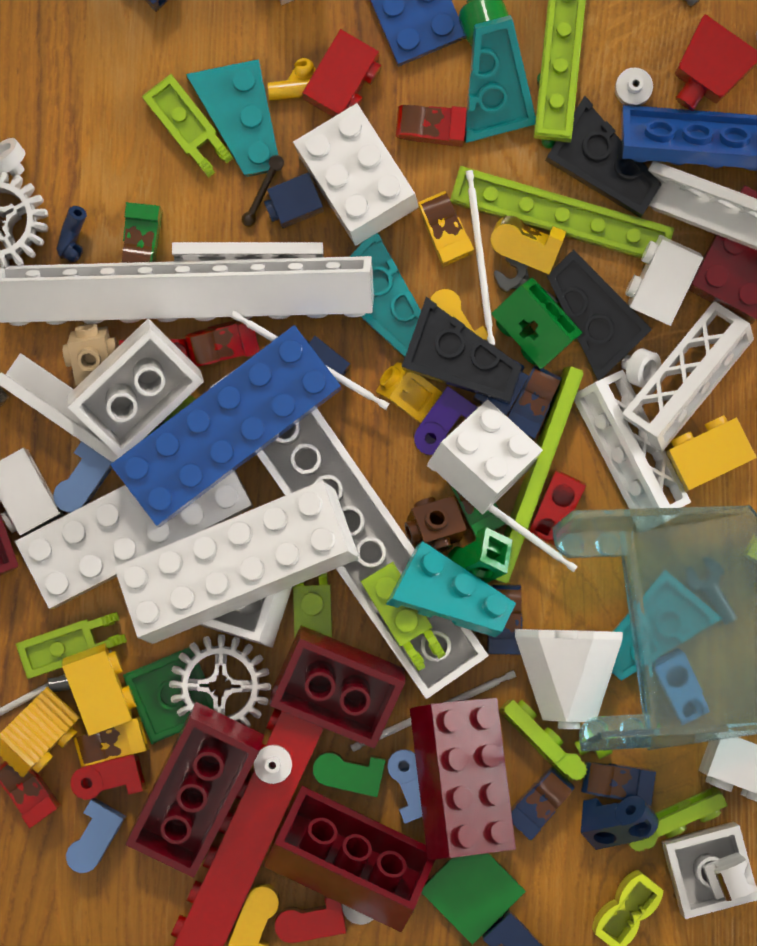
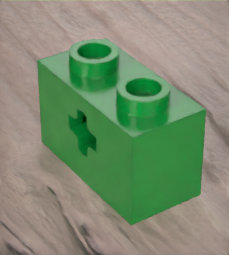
(554, 327)

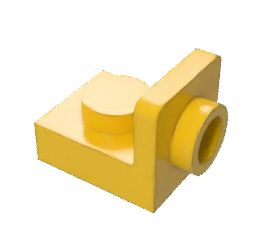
(408, 391)

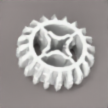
(13, 215)
(220, 659)

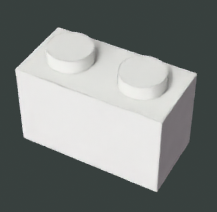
(663, 279)
(25, 494)

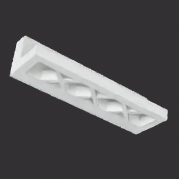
(705, 205)
(245, 250)
(698, 384)
(49, 397)
(625, 450)

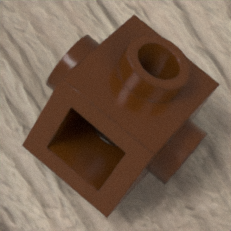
(435, 523)

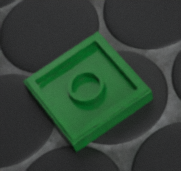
(153, 695)
(472, 893)

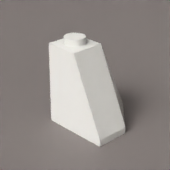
(568, 671)

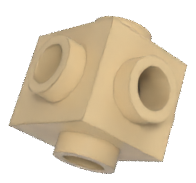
(87, 349)

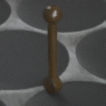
(276, 163)

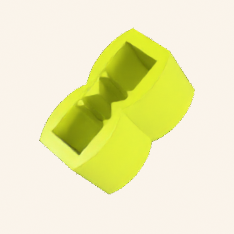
(634, 901)

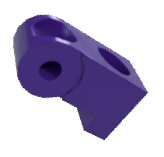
(441, 420)

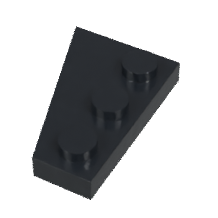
(597, 162)
(598, 311)
(458, 357)

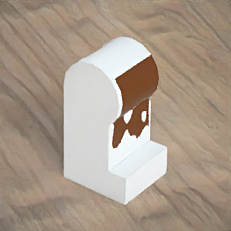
(730, 877)

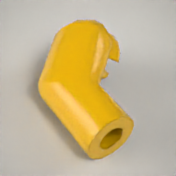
(294, 84)

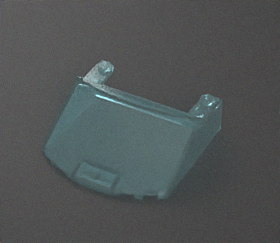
(689, 615)

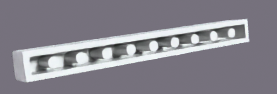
(186, 290)

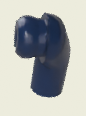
(69, 234)

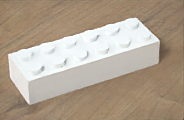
(89, 542)
(236, 562)

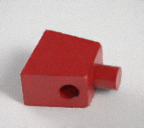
(712, 63)

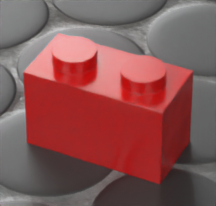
(342, 74)

